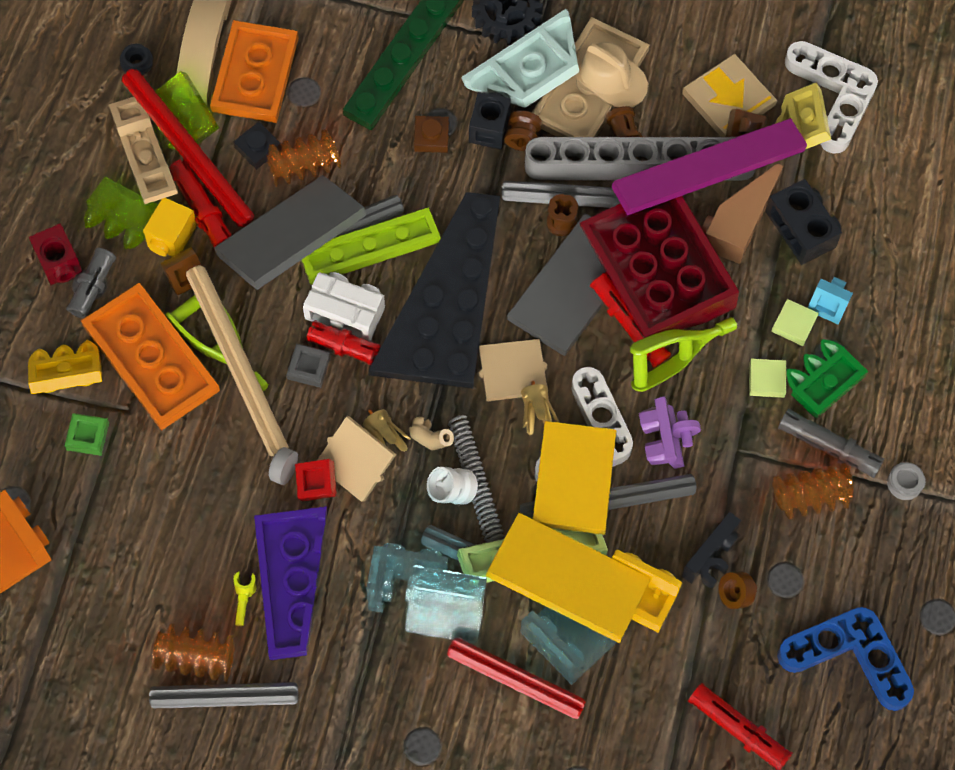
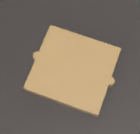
(511, 368)
(357, 458)

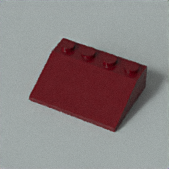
(662, 266)

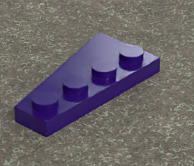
(289, 572)

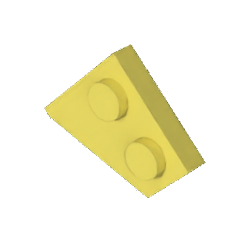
(808, 114)

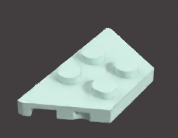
(530, 64)

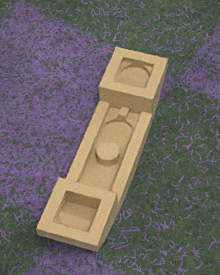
(201, 42)
(142, 150)

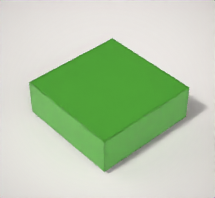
(87, 434)

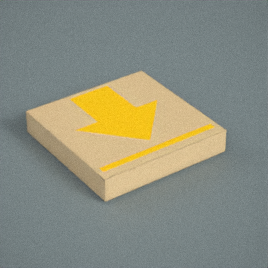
(728, 88)

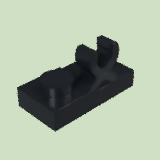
(722, 538)

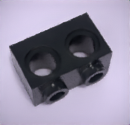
(796, 224)

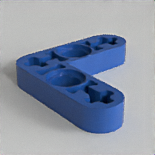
(851, 640)

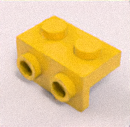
(658, 595)

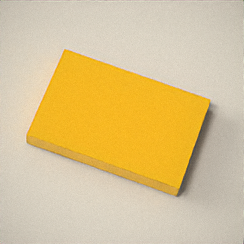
(574, 477)

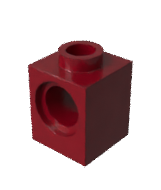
(53, 242)

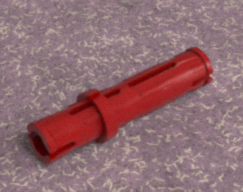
(207, 215)
(605, 288)
(740, 727)

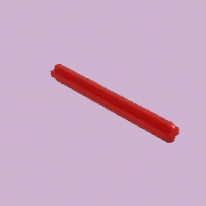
(188, 148)

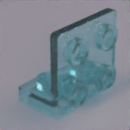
(396, 563)
(445, 604)
(565, 642)

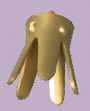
(536, 401)
(381, 426)

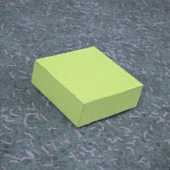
(795, 322)
(767, 378)

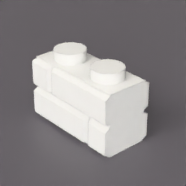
(344, 304)

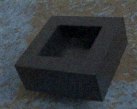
(255, 143)

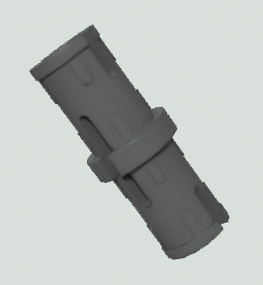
(82, 302)

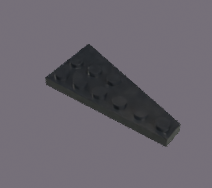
(443, 317)

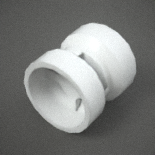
(452, 485)

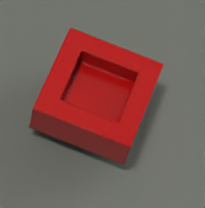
(315, 480)

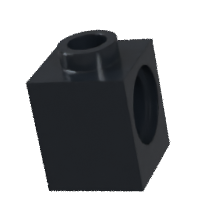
(485, 131)

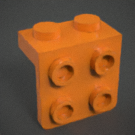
(20, 545)

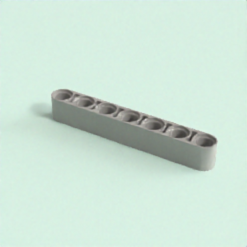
(621, 149)

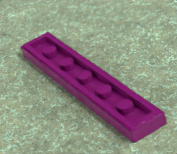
(708, 166)

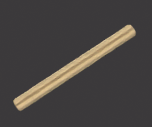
(236, 359)

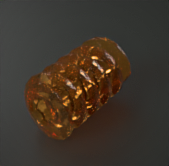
(302, 157)
(813, 490)
(194, 653)

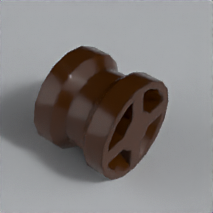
(522, 129)

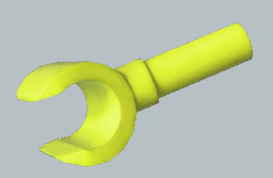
(243, 593)

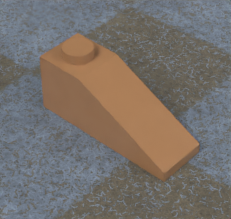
(740, 215)

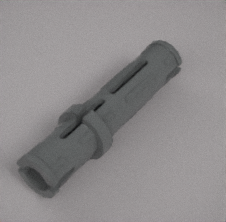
(837, 446)

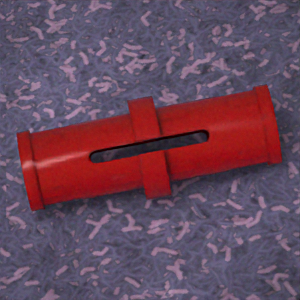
(343, 342)

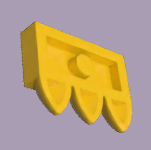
(64, 368)

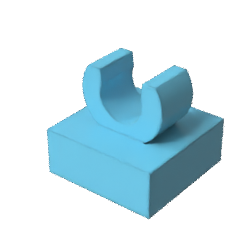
(830, 299)

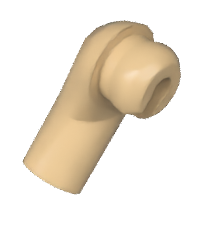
(432, 440)

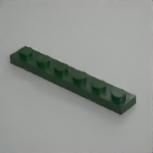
(399, 61)

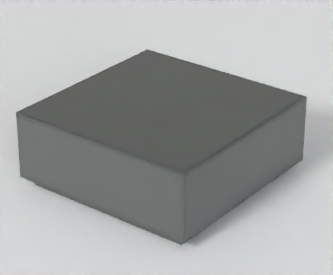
(308, 365)

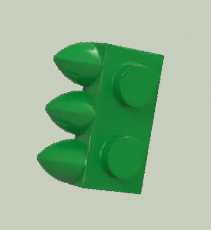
(826, 379)

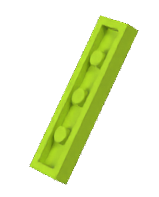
(373, 244)

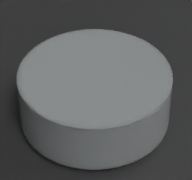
(283, 465)
(906, 481)

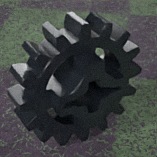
(506, 17)

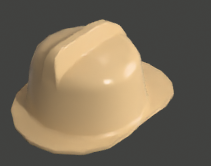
(611, 75)

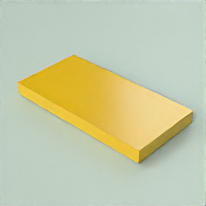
(568, 577)

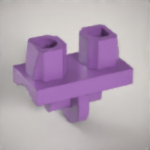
(663, 419)

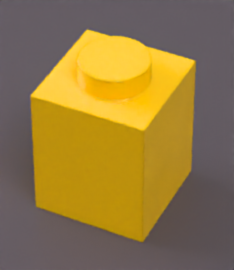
(169, 228)

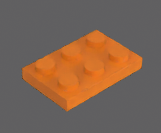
(254, 71)

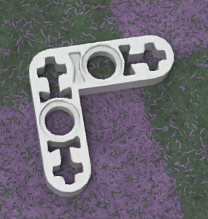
(848, 92)
(583, 397)

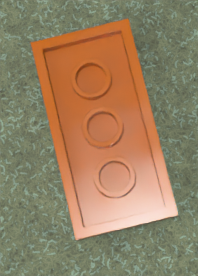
(150, 356)

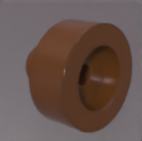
(737, 590)

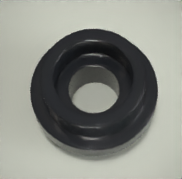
(136, 52)

